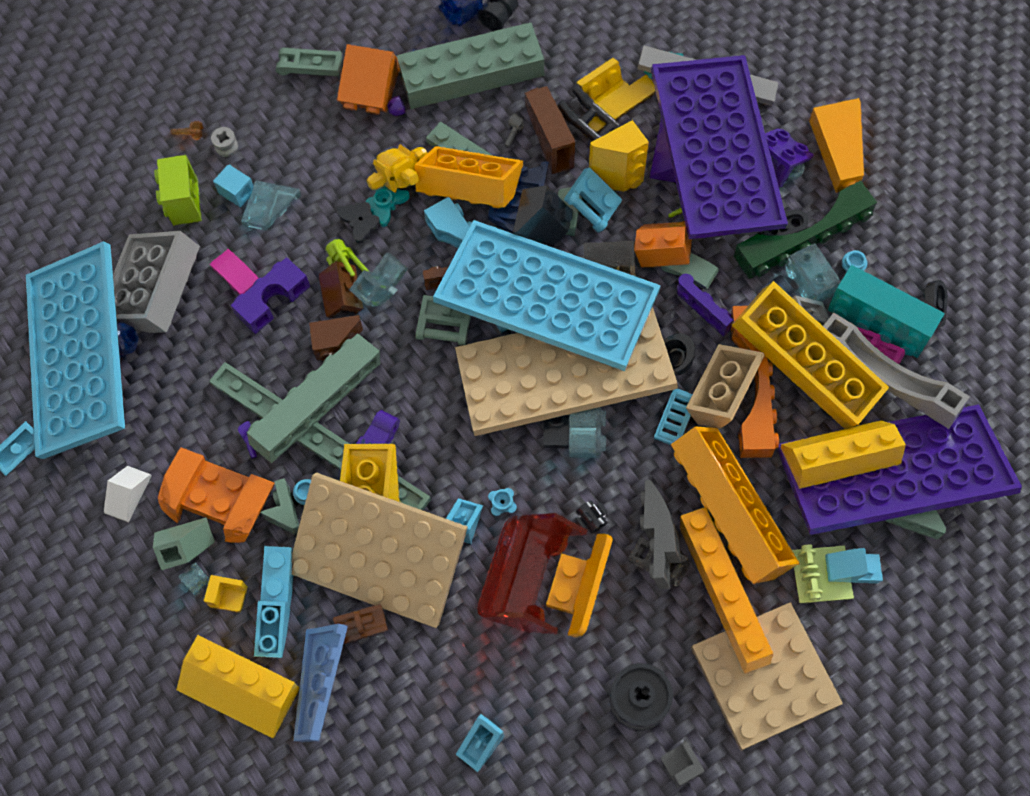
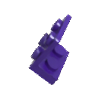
(785, 153)

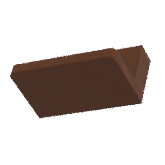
(335, 287)

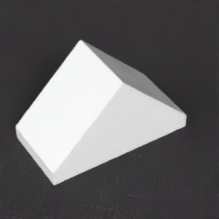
(125, 492)

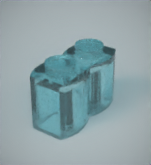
(585, 433)

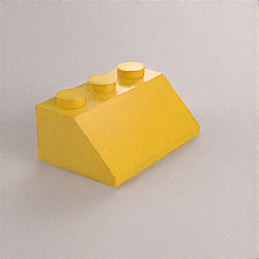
(620, 157)

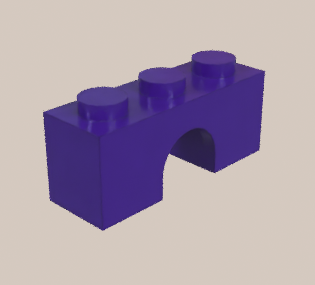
(283, 279)

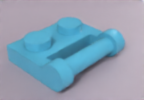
(597, 194)

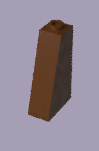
(550, 129)

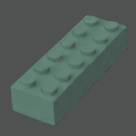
(471, 65)

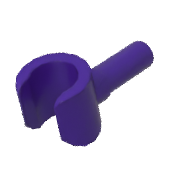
(243, 429)

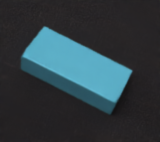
(16, 448)

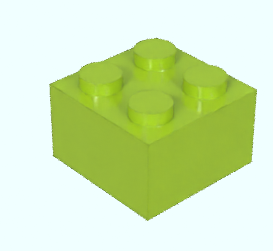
(178, 190)

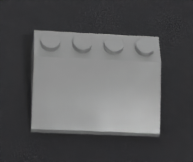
(152, 279)

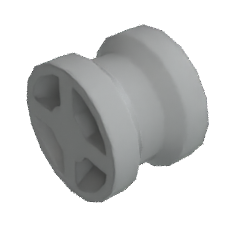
(227, 147)

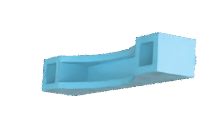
(448, 225)

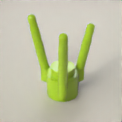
(339, 252)

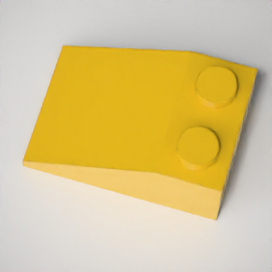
(371, 468)

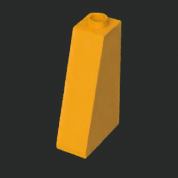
(840, 141)

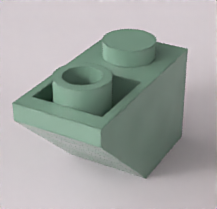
(182, 543)

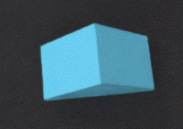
(467, 514)
(480, 742)

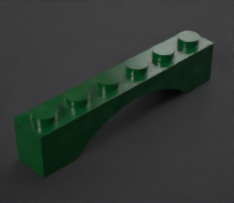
(763, 252)

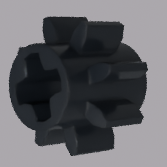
(591, 516)

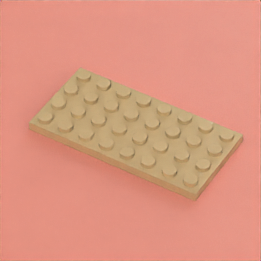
(529, 381)

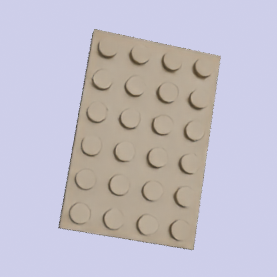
(377, 549)

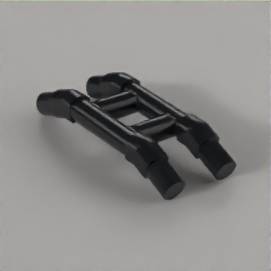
(593, 110)

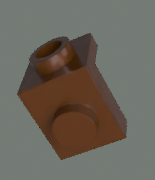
(433, 277)

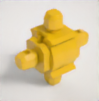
(396, 168)

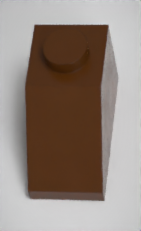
(330, 334)

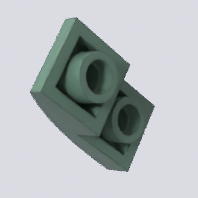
(700, 269)

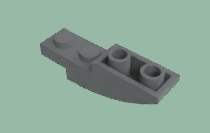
(662, 535)

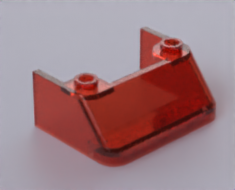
(520, 568)

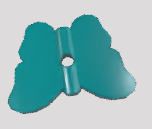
(385, 201)

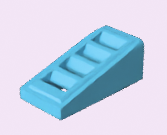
(681, 397)

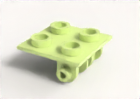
(813, 579)

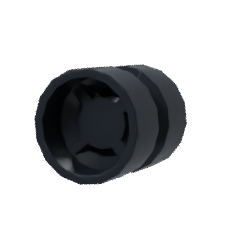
(496, 13)

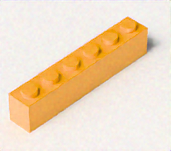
(725, 590)

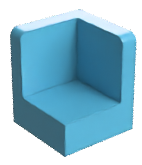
(234, 185)

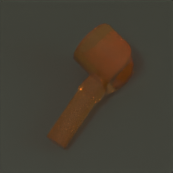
(195, 125)

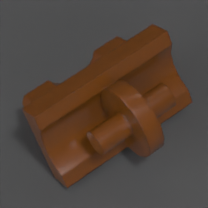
(363, 623)

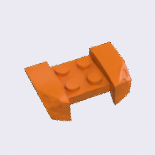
(213, 493)

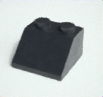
(542, 216)

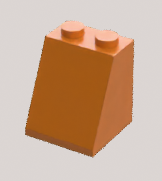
(367, 79)

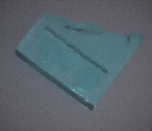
(267, 203)

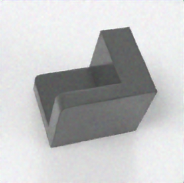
(682, 764)

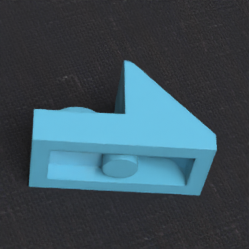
(853, 566)

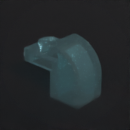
(379, 286)

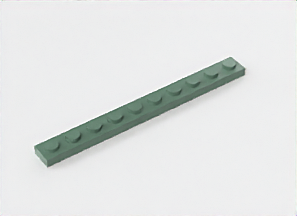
(316, 439)

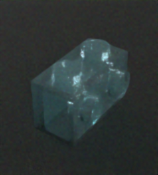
(812, 273)

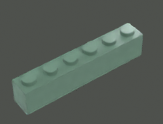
(313, 398)

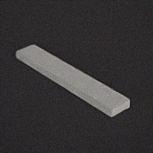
(764, 89)

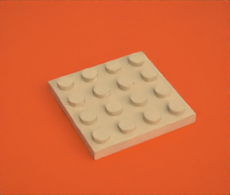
(772, 696)

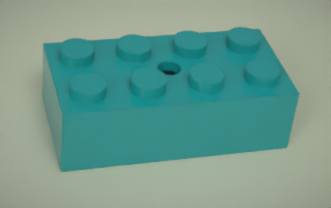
(885, 311)

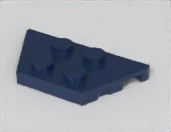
(529, 178)

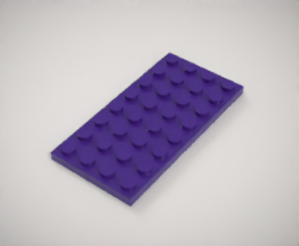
(718, 147)
(936, 473)

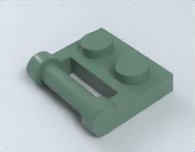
(439, 314)

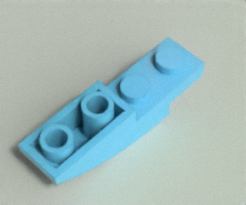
(275, 602)

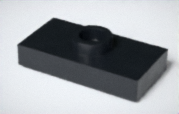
(556, 432)

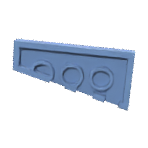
(318, 673)

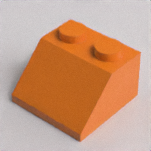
(663, 244)

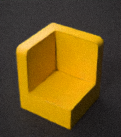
(225, 593)

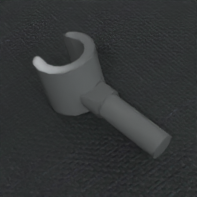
(517, 125)

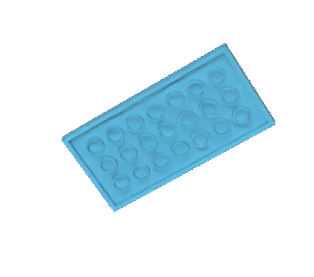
(547, 294)
(74, 351)

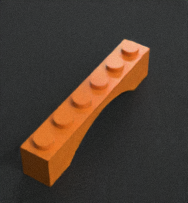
(757, 431)

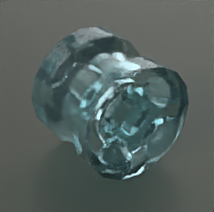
(195, 579)

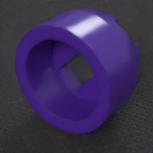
(396, 106)

